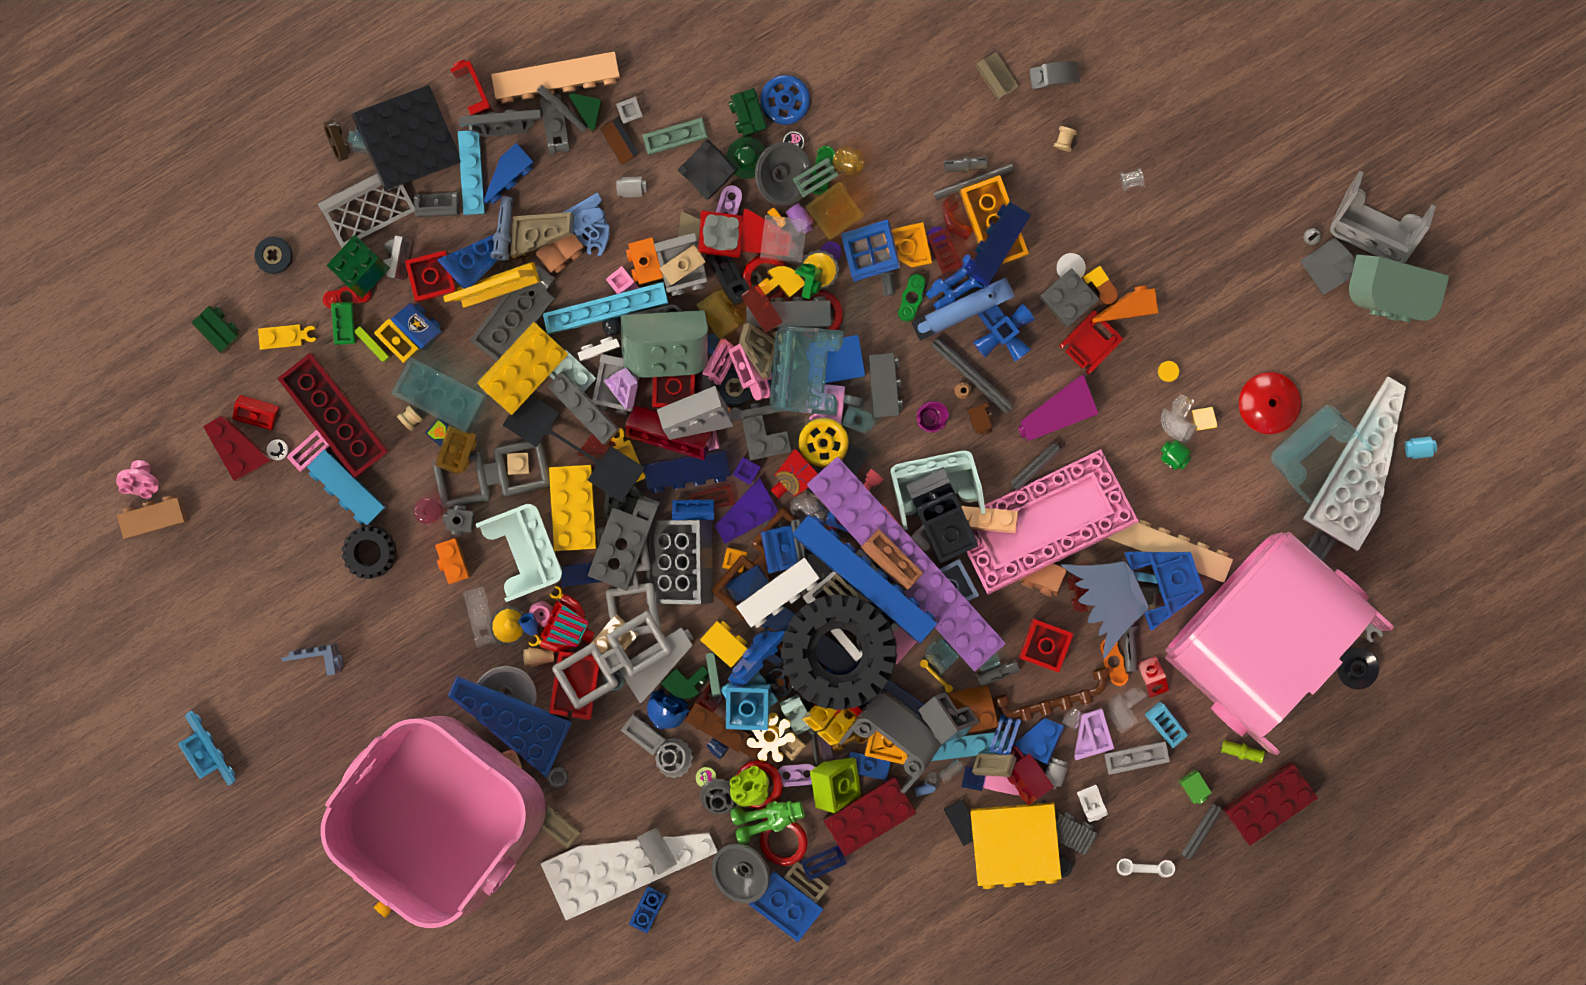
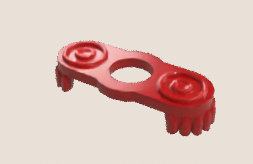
(335, 296)

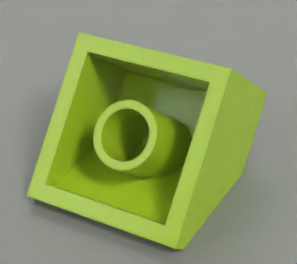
(835, 784)

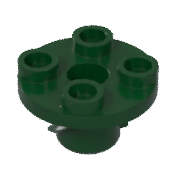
(744, 155)

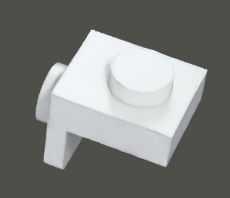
(1092, 803)

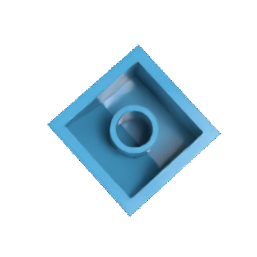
(748, 706)

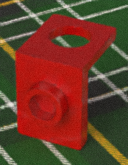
(1153, 676)

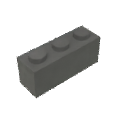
(885, 385)

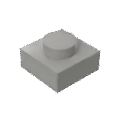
(629, 110)

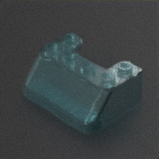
(801, 369)

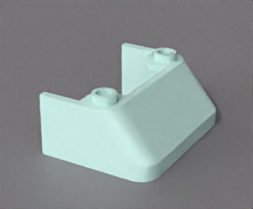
(959, 469)

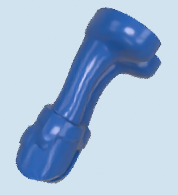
(945, 286)

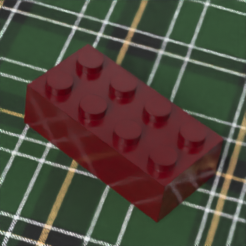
(1270, 803)
(869, 816)

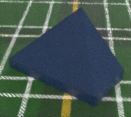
(747, 583)

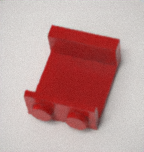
(463, 67)

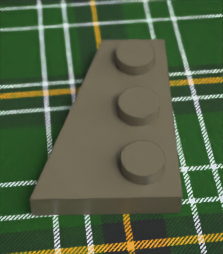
(537, 231)

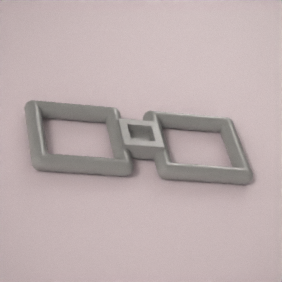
(634, 587)
(612, 660)

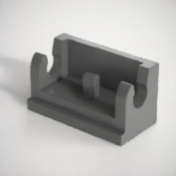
(436, 205)

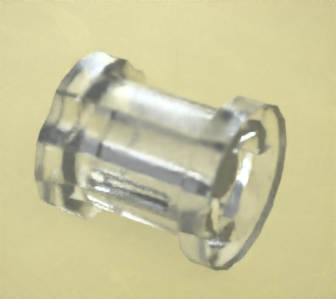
(1132, 179)

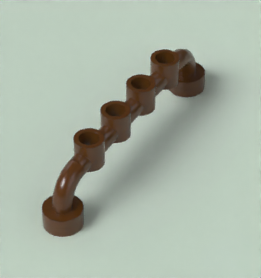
(1064, 701)

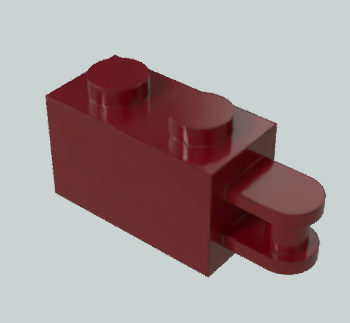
(1028, 777)

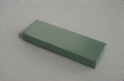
(675, 136)

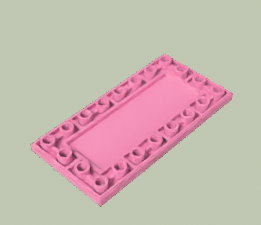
(1054, 521)

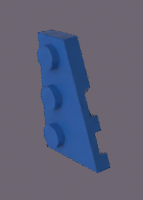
(470, 262)

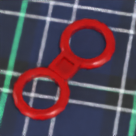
(838, 311)
(796, 827)

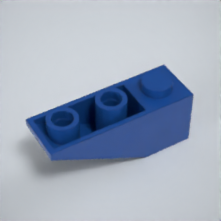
(509, 169)

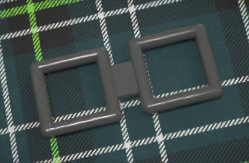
(493, 474)

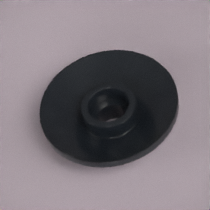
(1368, 668)

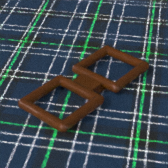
(743, 560)

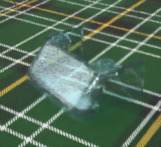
(1306, 439)

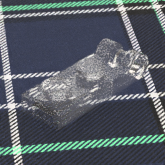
(479, 615)

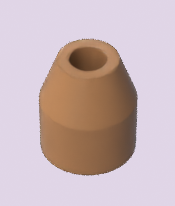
(957, 390)

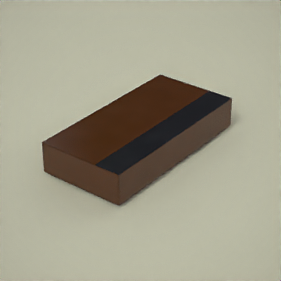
(619, 141)

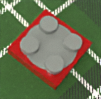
(720, 234)

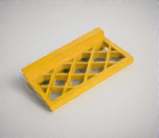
(496, 285)

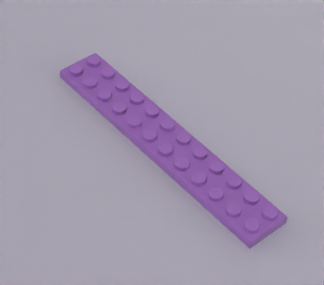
(933, 591)

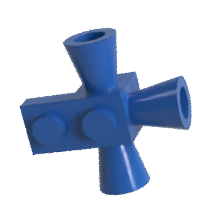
(1003, 331)

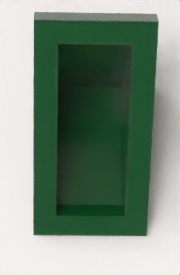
(588, 108)

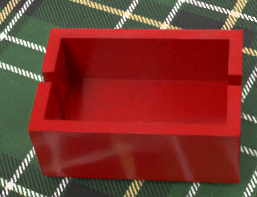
(583, 679)

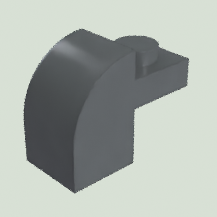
(1054, 74)

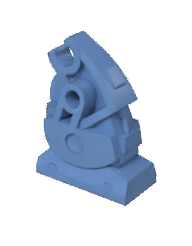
(590, 221)

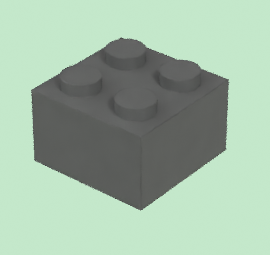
(1068, 298)

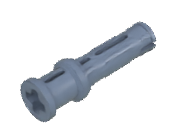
(502, 237)

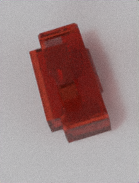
(1077, 592)

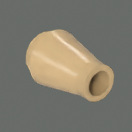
(536, 656)

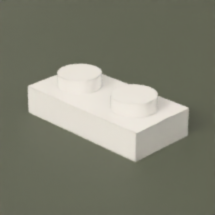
(606, 345)

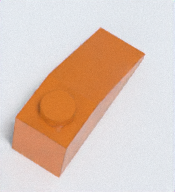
(1133, 304)

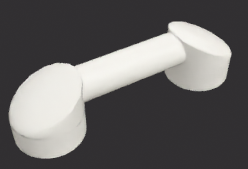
(1164, 869)

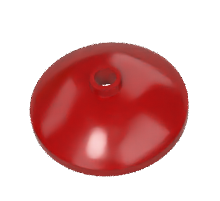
(1255, 406)

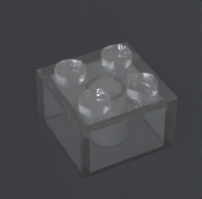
(783, 239)

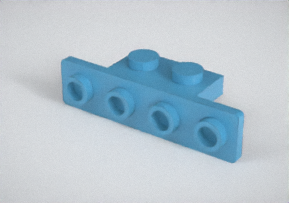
(202, 753)

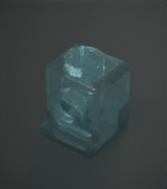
(849, 420)
(949, 657)

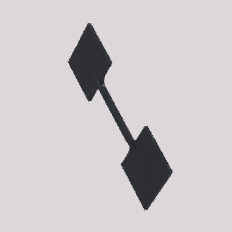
(613, 472)

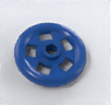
(773, 112)

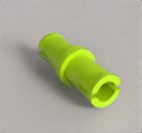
(1242, 751)

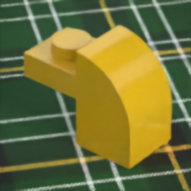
(784, 278)

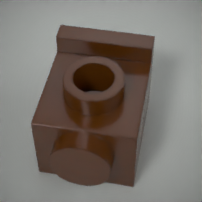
(981, 419)

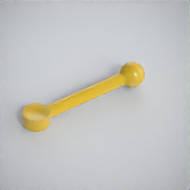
(924, 663)

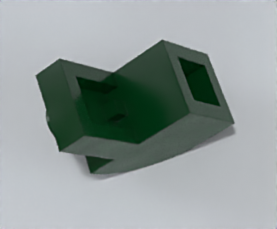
(683, 687)

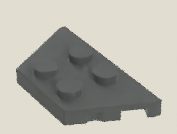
(501, 124)

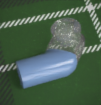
(929, 786)

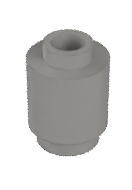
(631, 187)
(1056, 771)

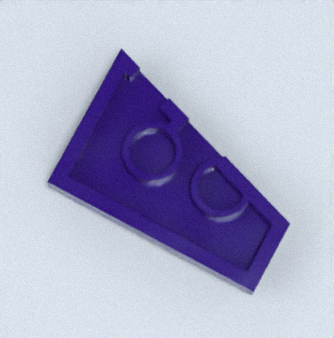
(749, 512)

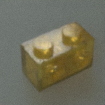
(721, 314)

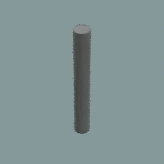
(561, 107)

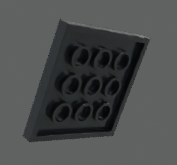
(406, 138)

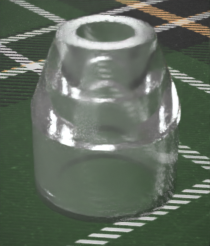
(1072, 719)

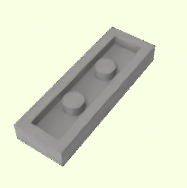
(1136, 757)

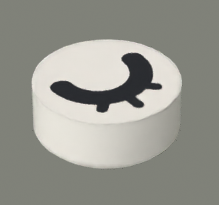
(277, 449)

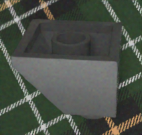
(1329, 265)

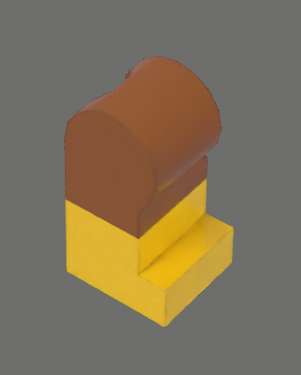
(1106, 291)

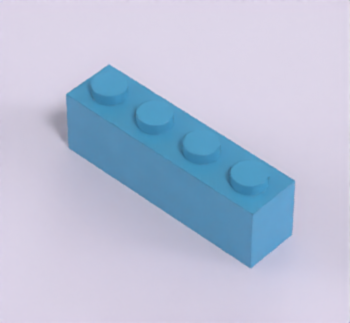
(349, 490)

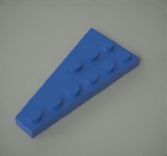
(520, 725)

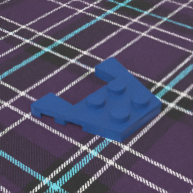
(1176, 580)

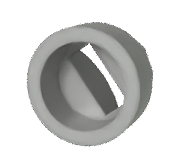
(1310, 232)

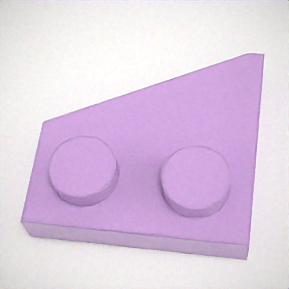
(623, 387)
(1092, 735)

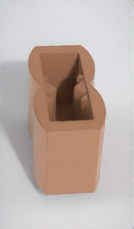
(560, 252)

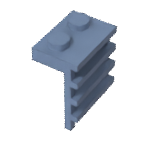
(332, 659)

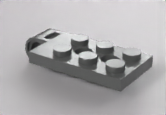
(634, 530)

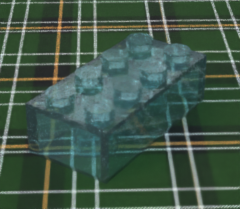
(439, 394)

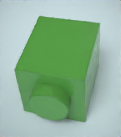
(1195, 787)

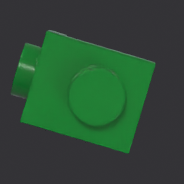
(812, 281)

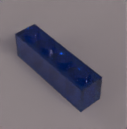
(997, 245)
(686, 470)

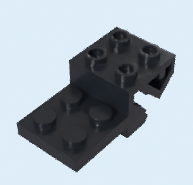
(941, 514)

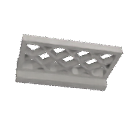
(354, 192)

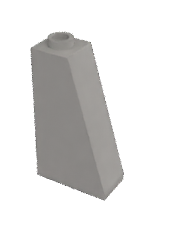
(647, 680)

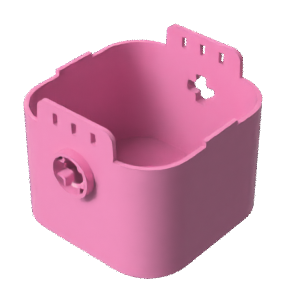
(1271, 635)
(431, 819)

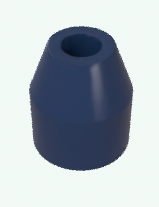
(717, 748)

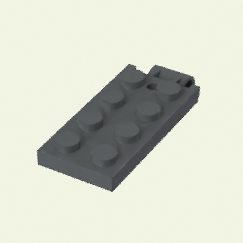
(513, 316)

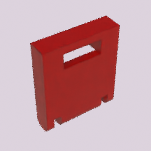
(1088, 345)

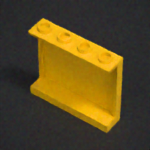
(1016, 844)

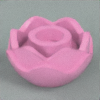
(541, 606)

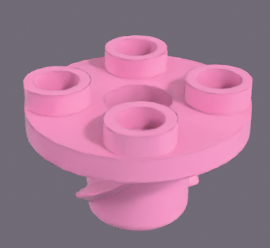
(137, 480)

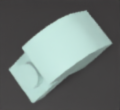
(794, 711)

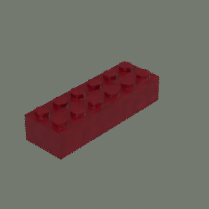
(333, 415)

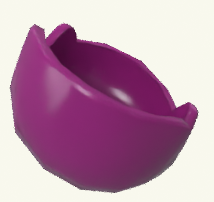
(932, 416)

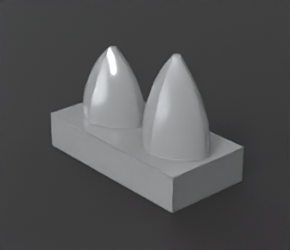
(400, 251)

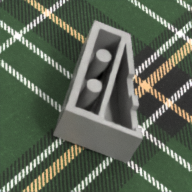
(695, 414)

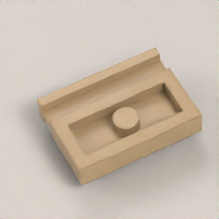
(624, 640)

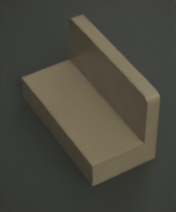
(996, 76)

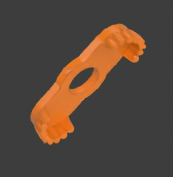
(1117, 674)

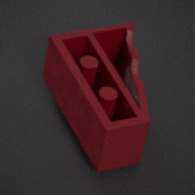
(235, 449)

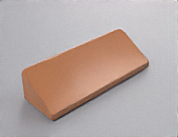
(892, 560)

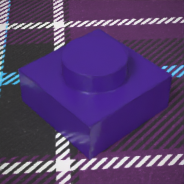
(746, 471)

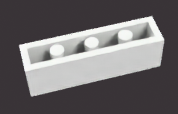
(777, 592)

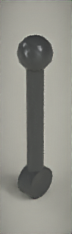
(811, 732)

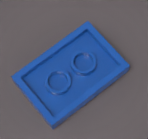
(787, 907)

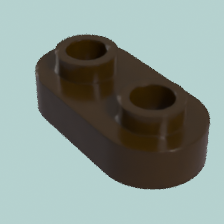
(333, 132)

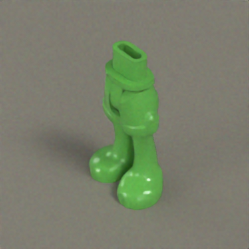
(778, 816)

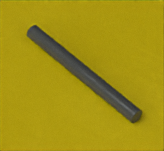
(957, 187)

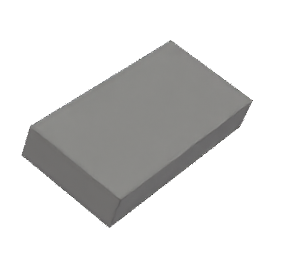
(643, 734)

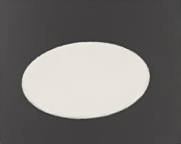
(1071, 261)

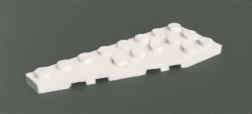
(1354, 488)
(603, 871)

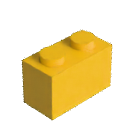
(397, 341)
(724, 643)

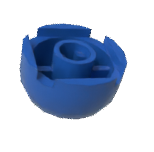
(666, 710)

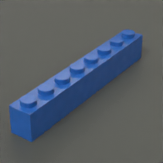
(864, 579)

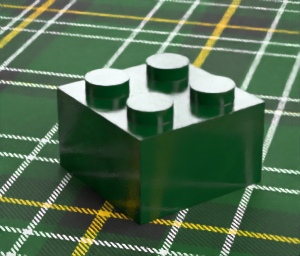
(358, 266)

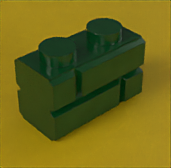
(748, 113)
(217, 329)

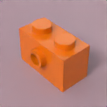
(645, 261)
(452, 561)

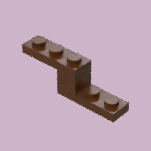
(734, 738)

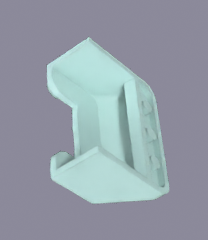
(529, 547)

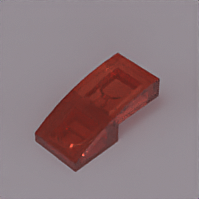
(761, 308)

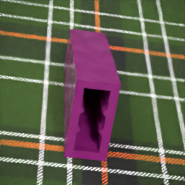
(1061, 410)

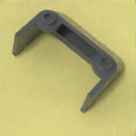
(900, 727)

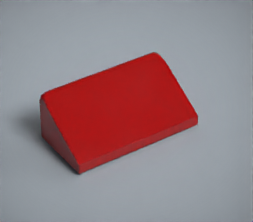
(255, 412)

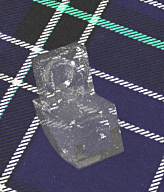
(1174, 420)
(1120, 709)

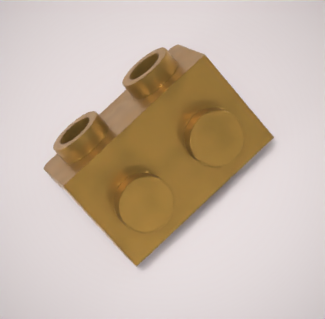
(455, 450)

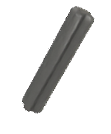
(1035, 466)
(1202, 831)

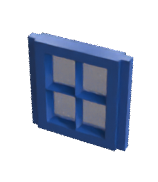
(871, 250)

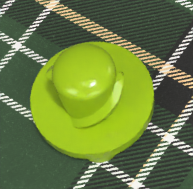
(749, 787)

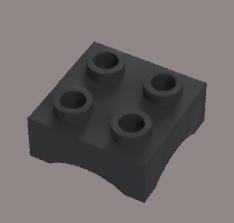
(708, 169)

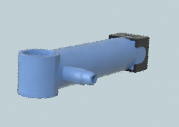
(963, 309)

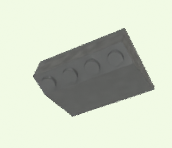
(681, 561)

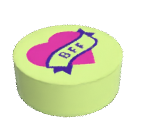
(705, 774)

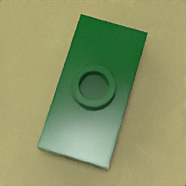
(343, 323)

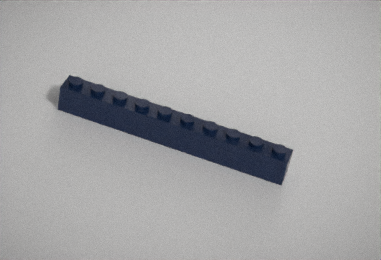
(838, 659)

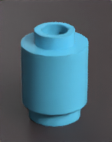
(1420, 447)

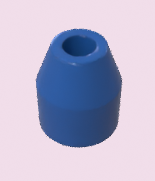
(529, 624)

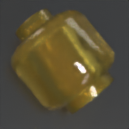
(848, 160)

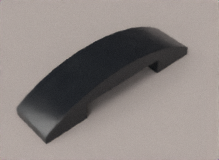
(728, 277)

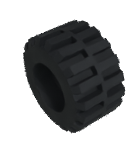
(351, 557)

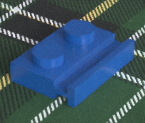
(779, 548)

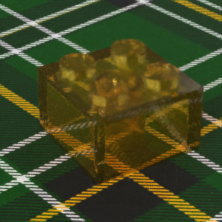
(834, 211)

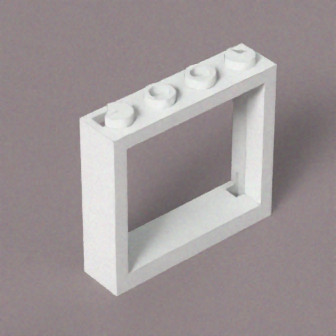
(840, 636)

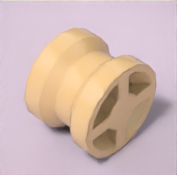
(410, 418)

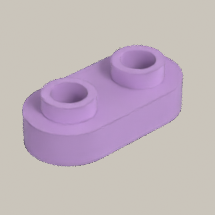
(729, 206)
(797, 777)

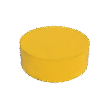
(1168, 371)

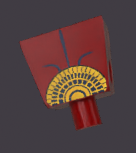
(793, 475)

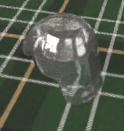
(807, 504)

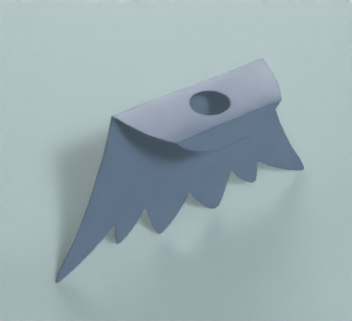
(1114, 595)

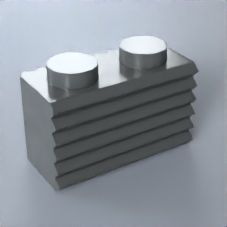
(1074, 834)

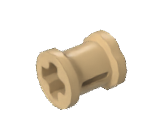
(1065, 138)

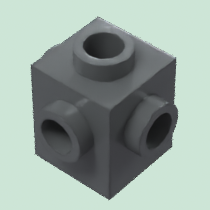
(466, 517)

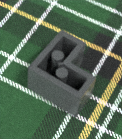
(759, 443)
(946, 720)

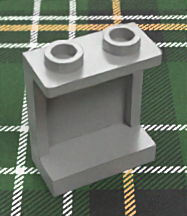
(669, 250)
(603, 395)

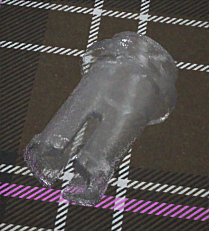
(951, 770)

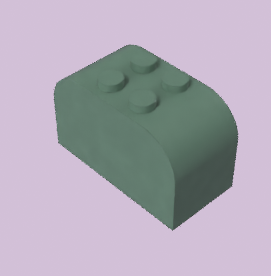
(1396, 289)
(664, 343)

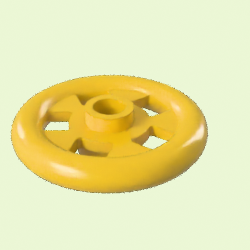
(806, 438)

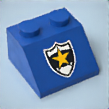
(417, 325)

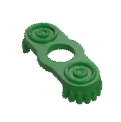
(823, 153)
(908, 310)

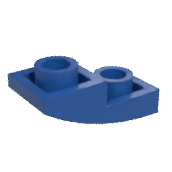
(647, 909)

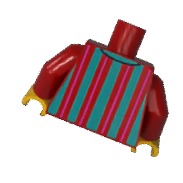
(564, 626)

